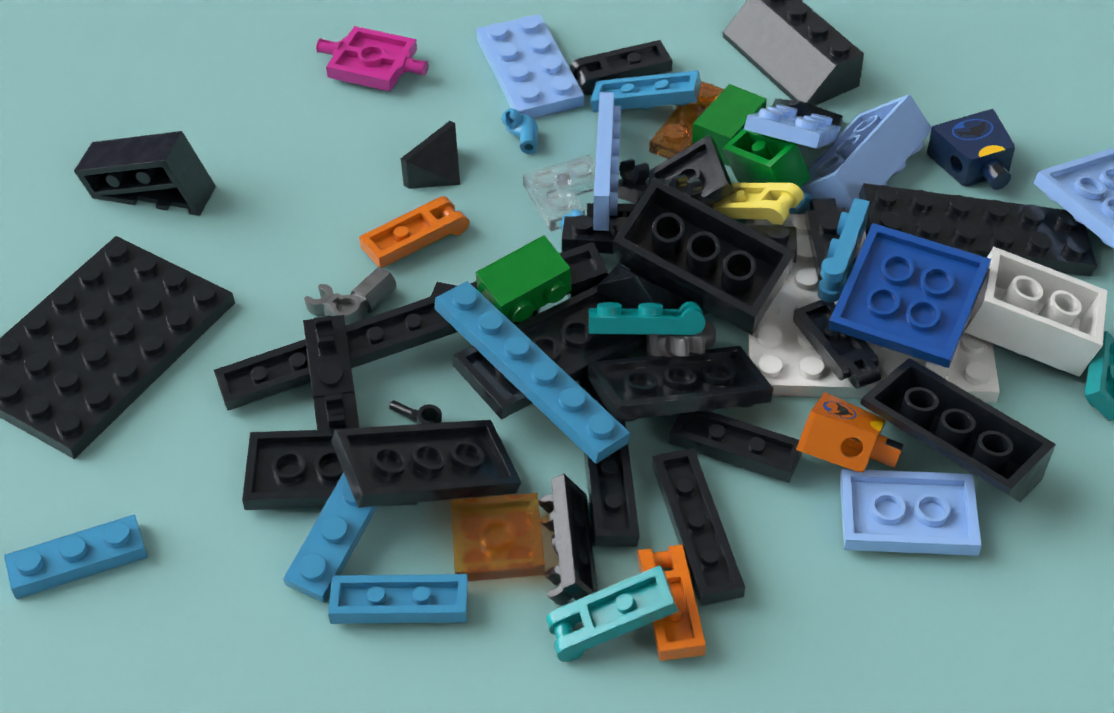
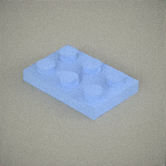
(784, 124)
(909, 512)

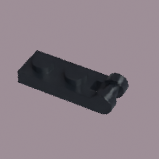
(626, 62)

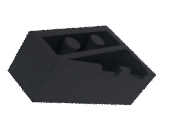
(147, 169)

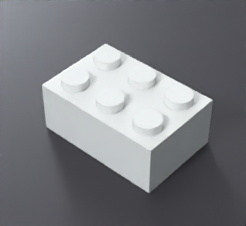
(1039, 313)

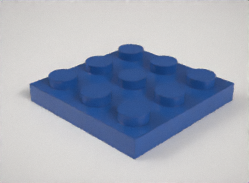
(910, 295)

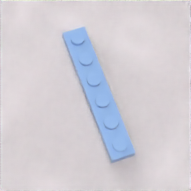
(606, 162)

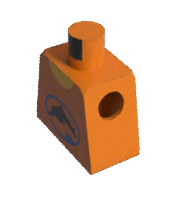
(833, 430)

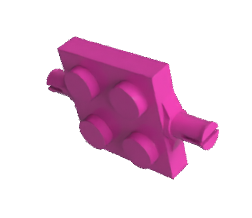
(371, 58)

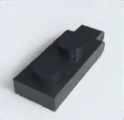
(822, 227)
(844, 354)

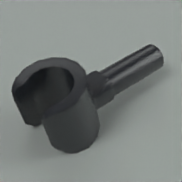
(426, 412)

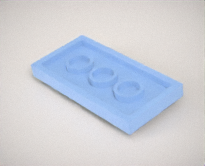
(530, 66)

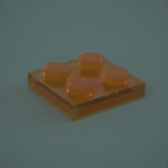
(497, 537)

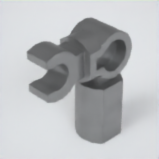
(362, 299)
(681, 344)

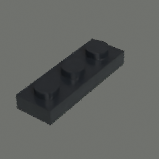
(737, 443)

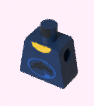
(973, 149)

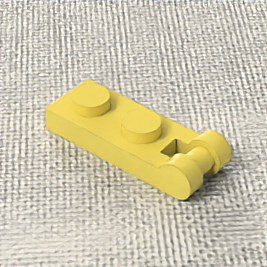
(761, 201)

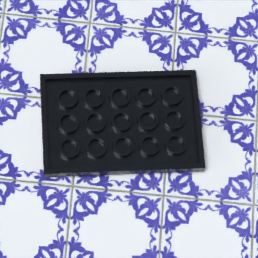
(101, 343)

